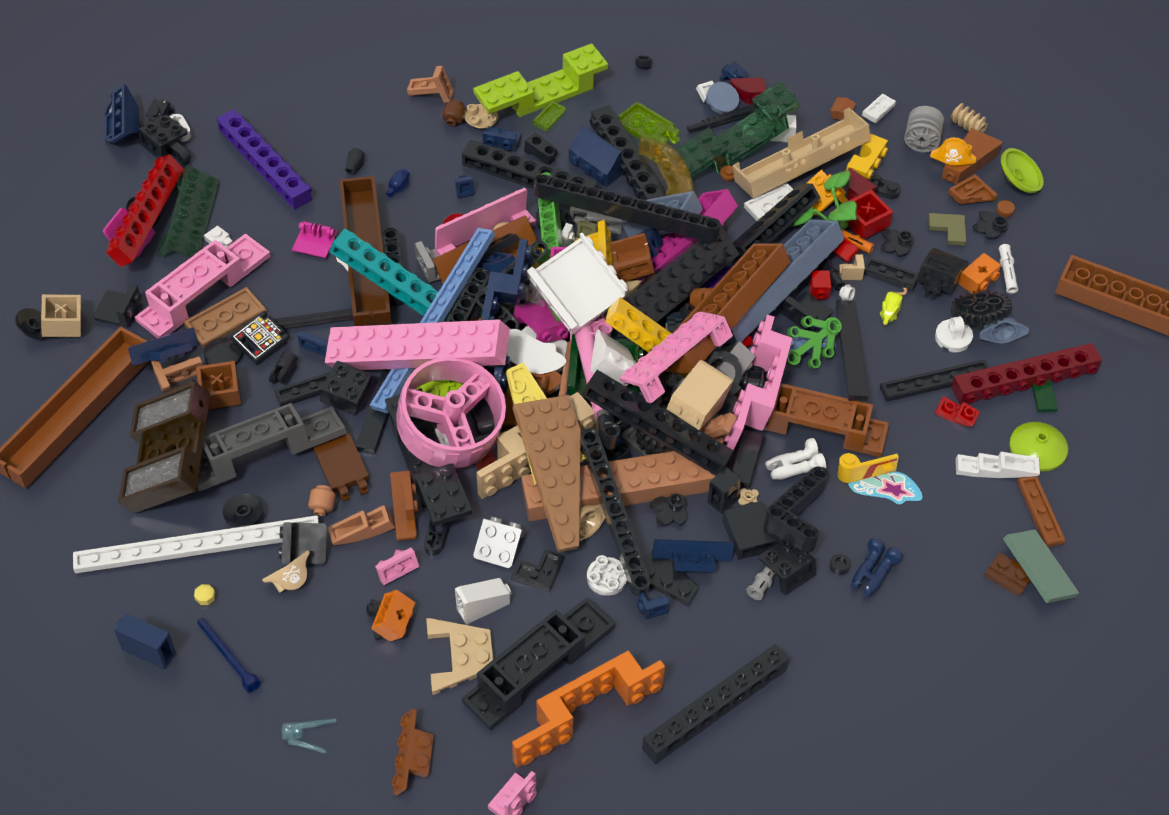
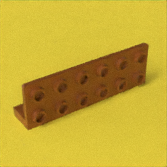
(520, 226)

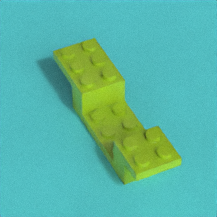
(534, 95)

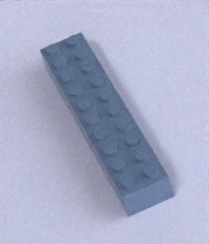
(806, 251)

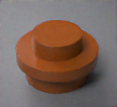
(727, 173)

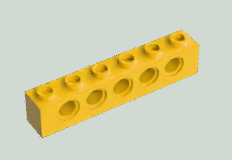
(636, 326)

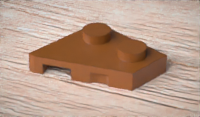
(972, 191)

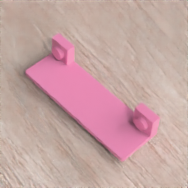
(486, 217)
(648, 367)

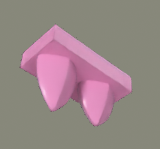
(397, 566)

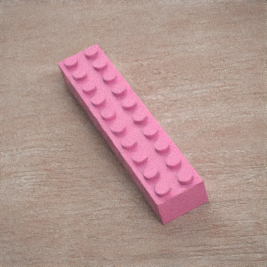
(415, 344)

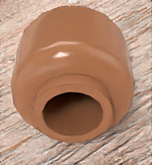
(321, 500)

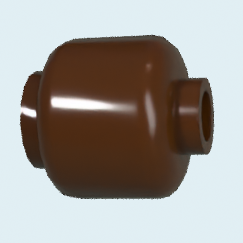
(454, 112)

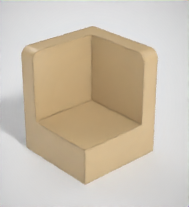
(853, 271)

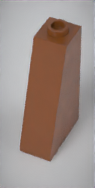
(983, 148)

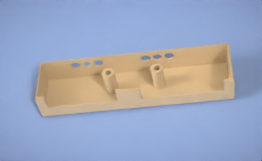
(803, 155)

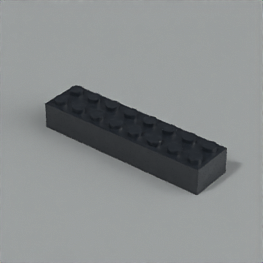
(680, 275)

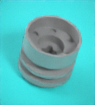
(924, 128)

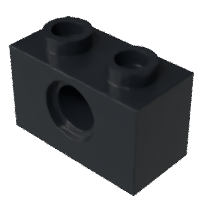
(724, 490)

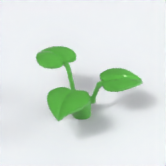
(844, 212)

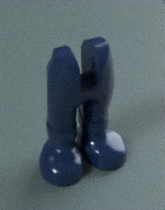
(876, 550)

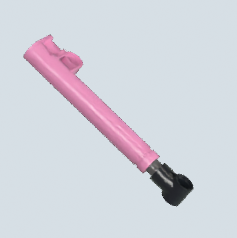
(585, 342)

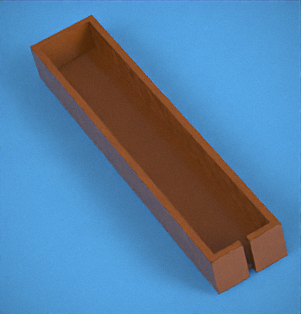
(69, 409)

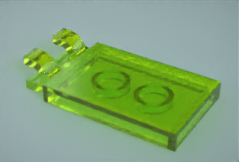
(646, 123)

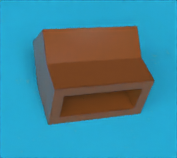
(839, 106)

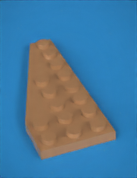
(553, 450)

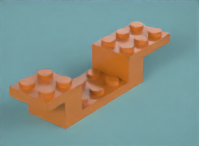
(556, 707)

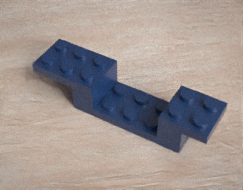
(510, 290)

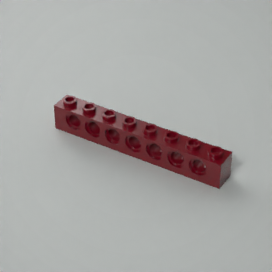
(1026, 372)

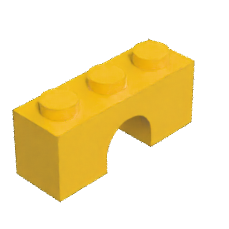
(871, 154)

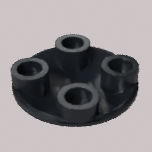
(221, 351)

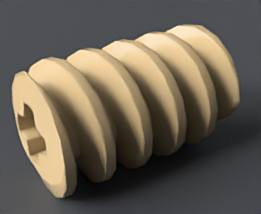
(968, 120)

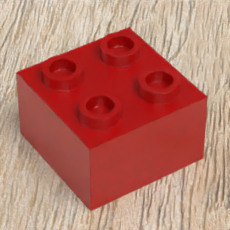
(871, 215)

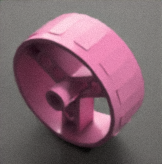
(453, 408)

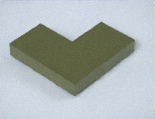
(952, 224)

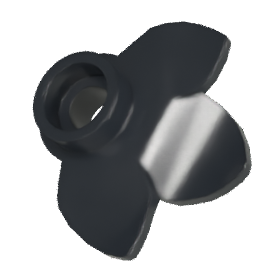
(991, 224)
(897, 241)
(668, 511)

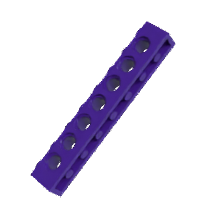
(264, 159)

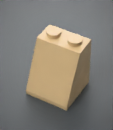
(700, 395)

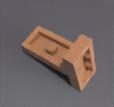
(437, 84)
(175, 373)
(719, 426)

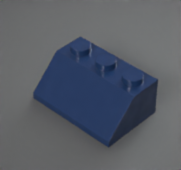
(595, 157)

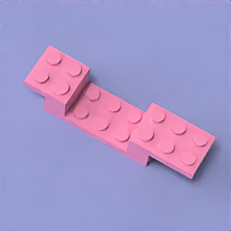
(194, 276)
(756, 402)

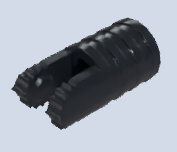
(283, 367)

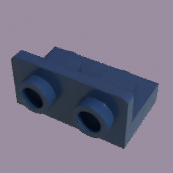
(501, 138)

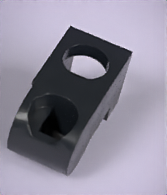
(540, 148)

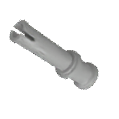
(762, 581)

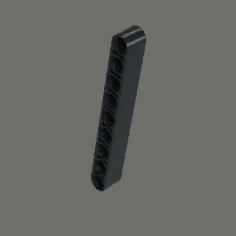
(614, 520)

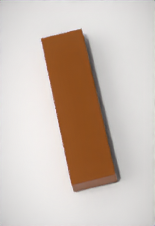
(1041, 511)

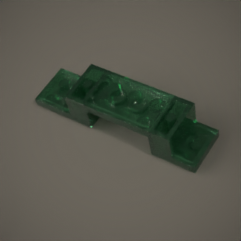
(745, 136)

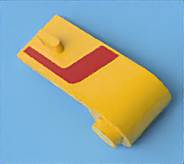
(852, 470)

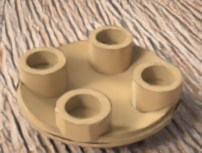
(479, 117)

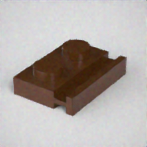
(1007, 574)

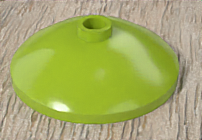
(1021, 170)
(1050, 451)

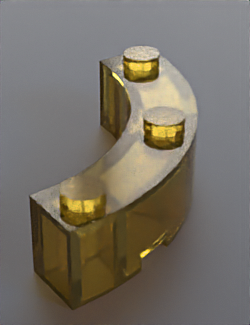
(669, 163)

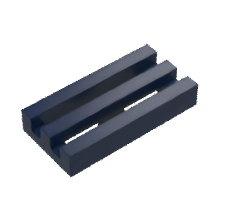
(312, 343)

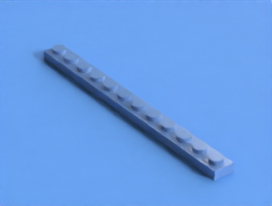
(439, 308)

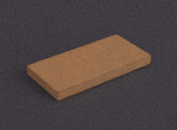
(225, 316)

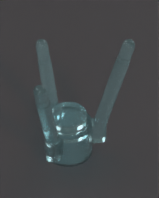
(294, 730)

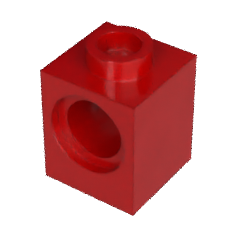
(820, 284)

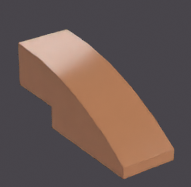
(361, 526)

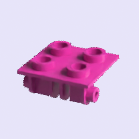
(314, 239)

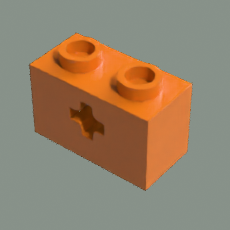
(980, 274)
(393, 615)

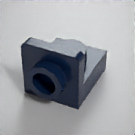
(653, 608)

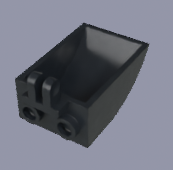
(940, 272)

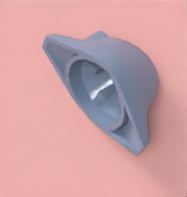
(1003, 331)

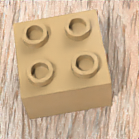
(61, 316)

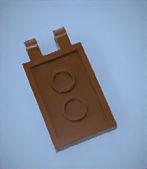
(342, 465)

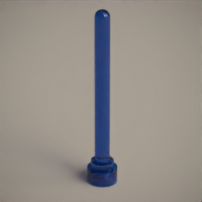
(249, 681)

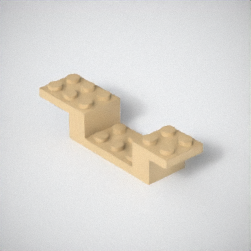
(512, 456)

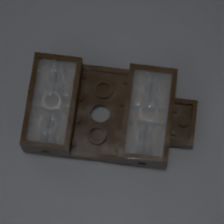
(159, 425)

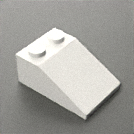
(610, 357)

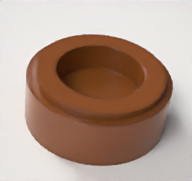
(1005, 208)

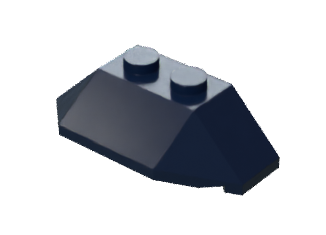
(121, 116)

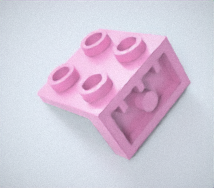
(514, 795)

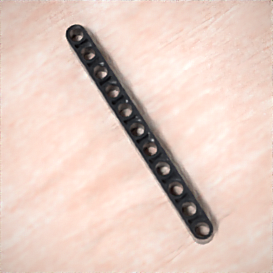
(627, 208)

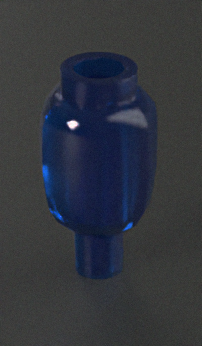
(398, 182)

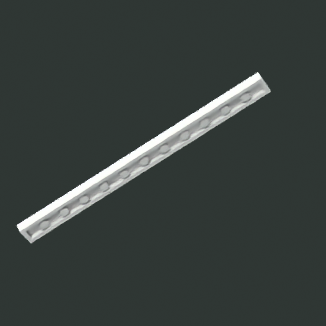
(181, 546)

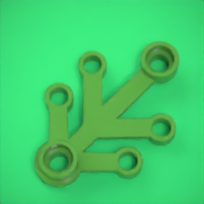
(815, 340)

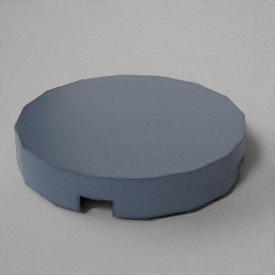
(722, 97)

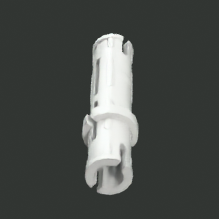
(1007, 263)

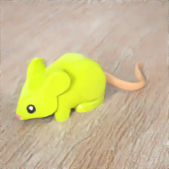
(891, 306)

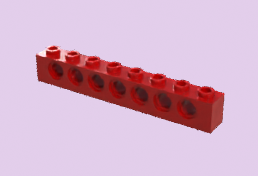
(144, 210)

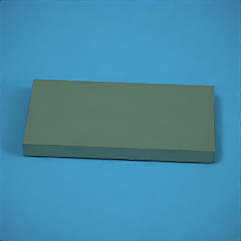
(1041, 566)

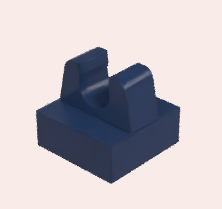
(464, 186)

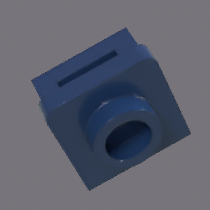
(733, 71)

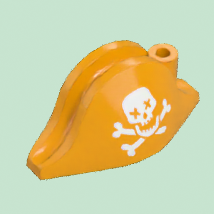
(954, 152)

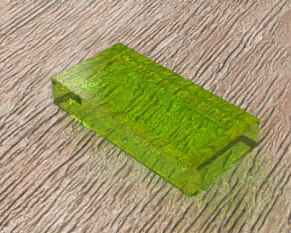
(549, 116)

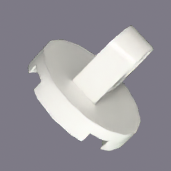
(954, 334)

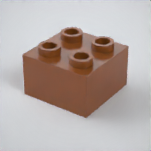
(221, 382)

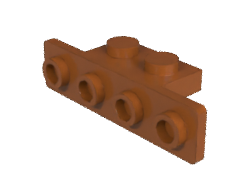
(404, 505)
(413, 752)

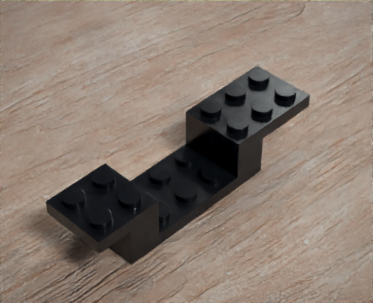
(436, 486)
(532, 656)

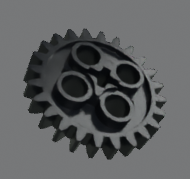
(981, 307)

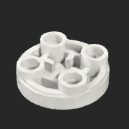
(606, 576)

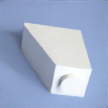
(481, 599)

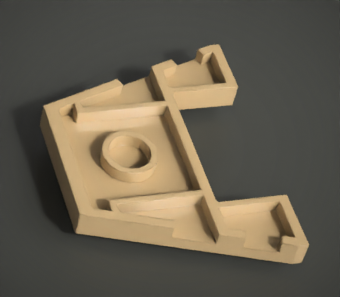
(469, 652)

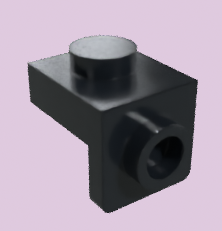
(158, 109)

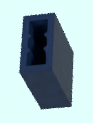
(145, 641)

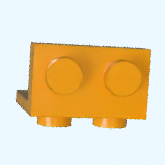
(826, 196)

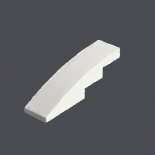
(1001, 466)

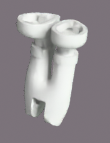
(785, 464)

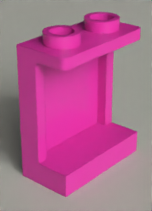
(541, 322)

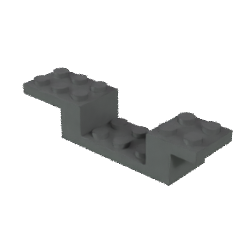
(261, 431)

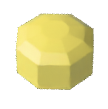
(204, 594)

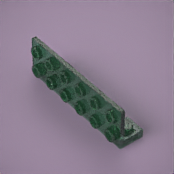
(189, 213)

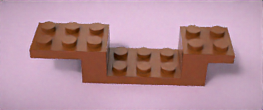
(829, 414)

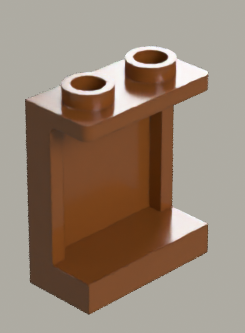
(632, 257)

